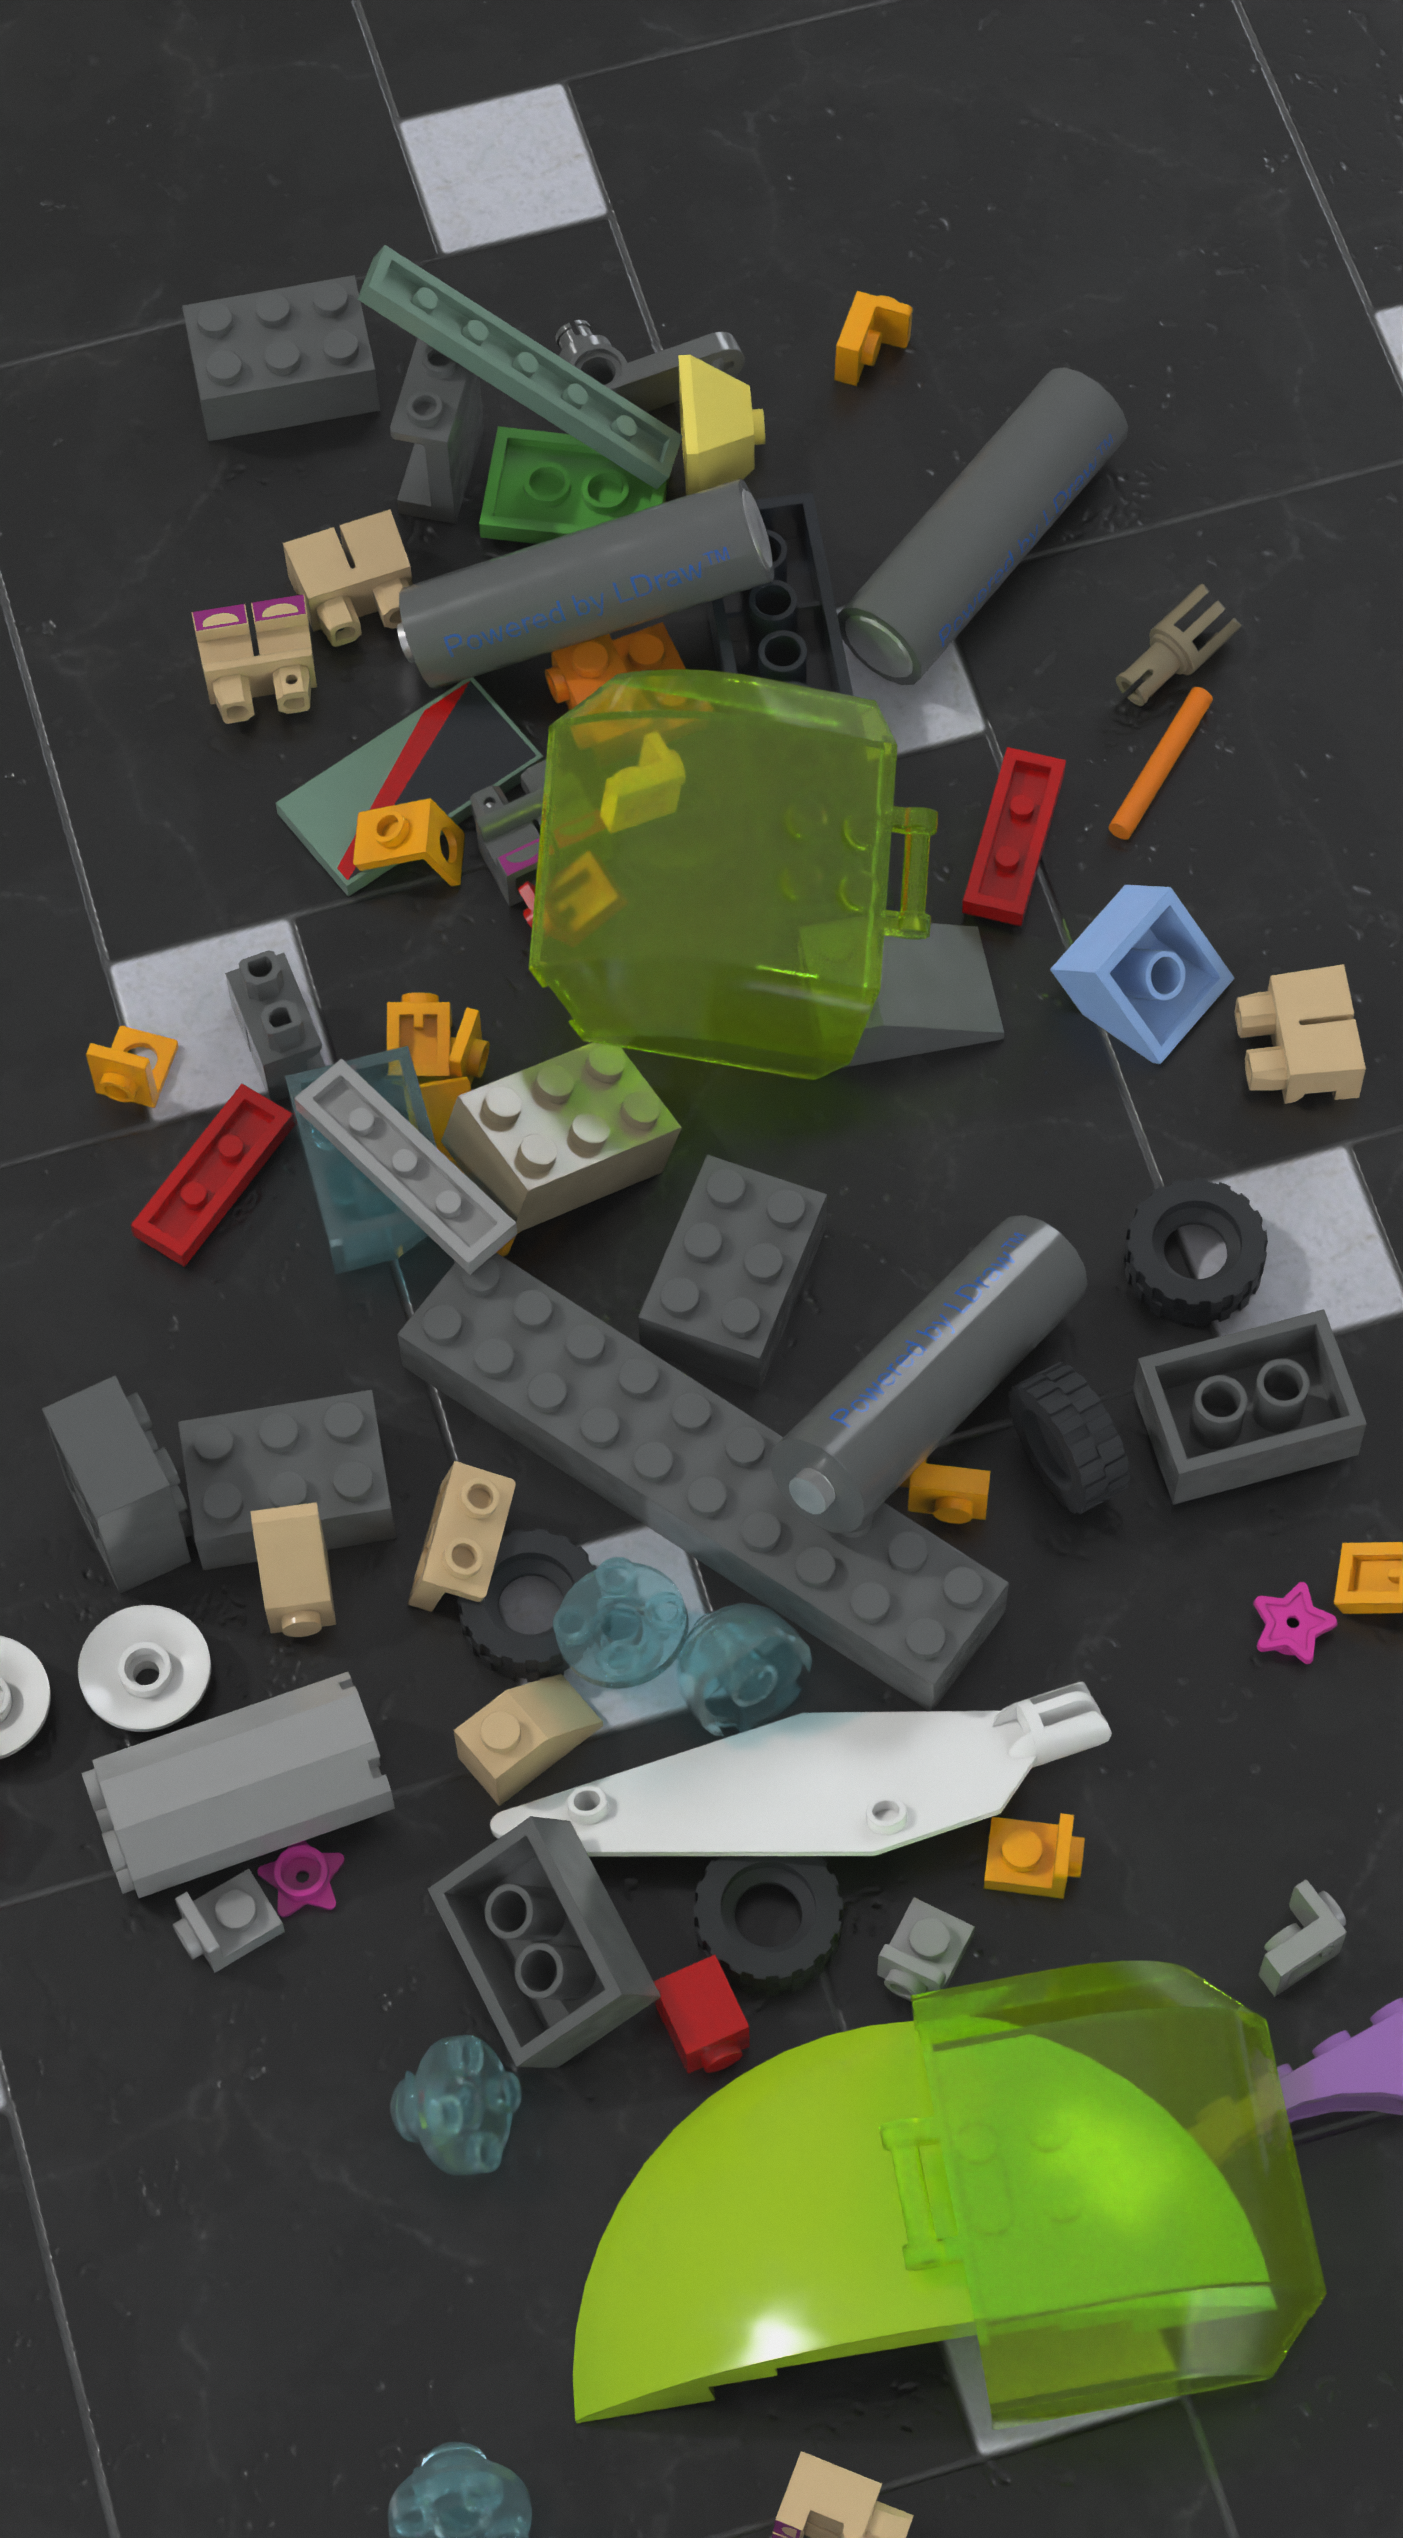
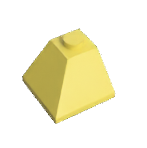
(716, 425)

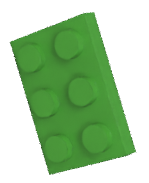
(555, 486)

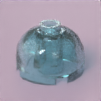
(740, 1667)

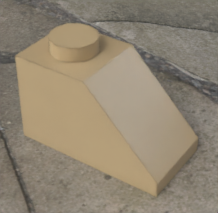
(293, 1569)
(524, 1734)

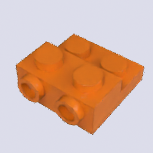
(590, 664)

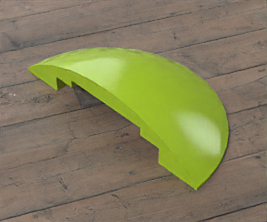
(769, 2234)

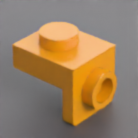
(948, 1492)

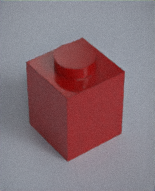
(702, 2016)

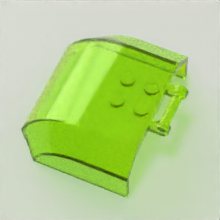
(723, 868)
(1110, 2186)

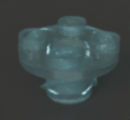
(621, 1624)
(458, 2105)
(460, 2497)

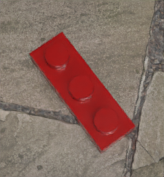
(1014, 836)
(212, 1175)

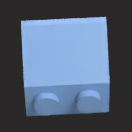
(1143, 970)

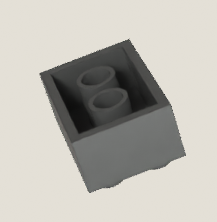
(281, 358)
(733, 1272)
(1249, 1406)
(283, 1458)
(121, 1482)
(543, 1943)

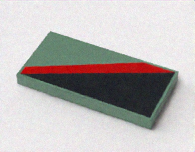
(435, 753)

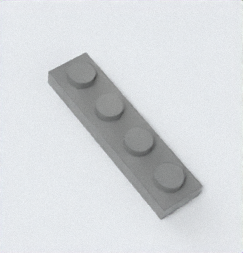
(406, 1166)

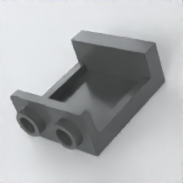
(445, 422)

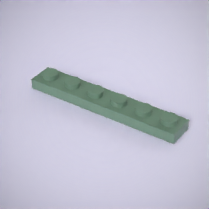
(520, 367)

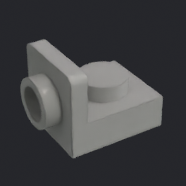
(227, 1921)
(923, 1950)
(1300, 1951)

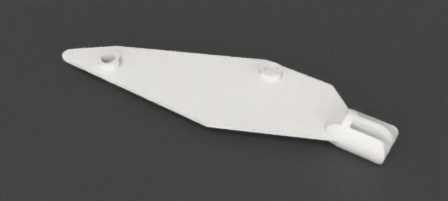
(825, 1782)

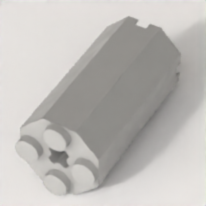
(238, 1786)

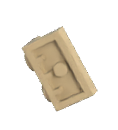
(462, 1536)

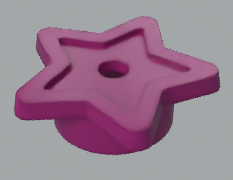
(1288, 1640)
(315, 1891)

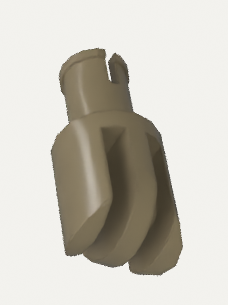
(1173, 650)

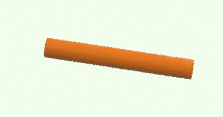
(1160, 763)

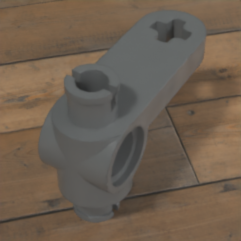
(651, 379)

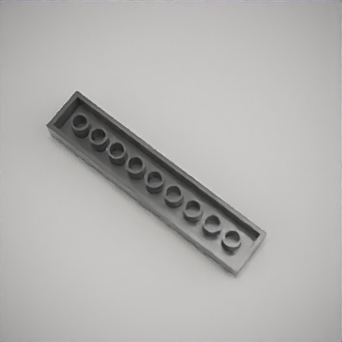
(698, 1475)

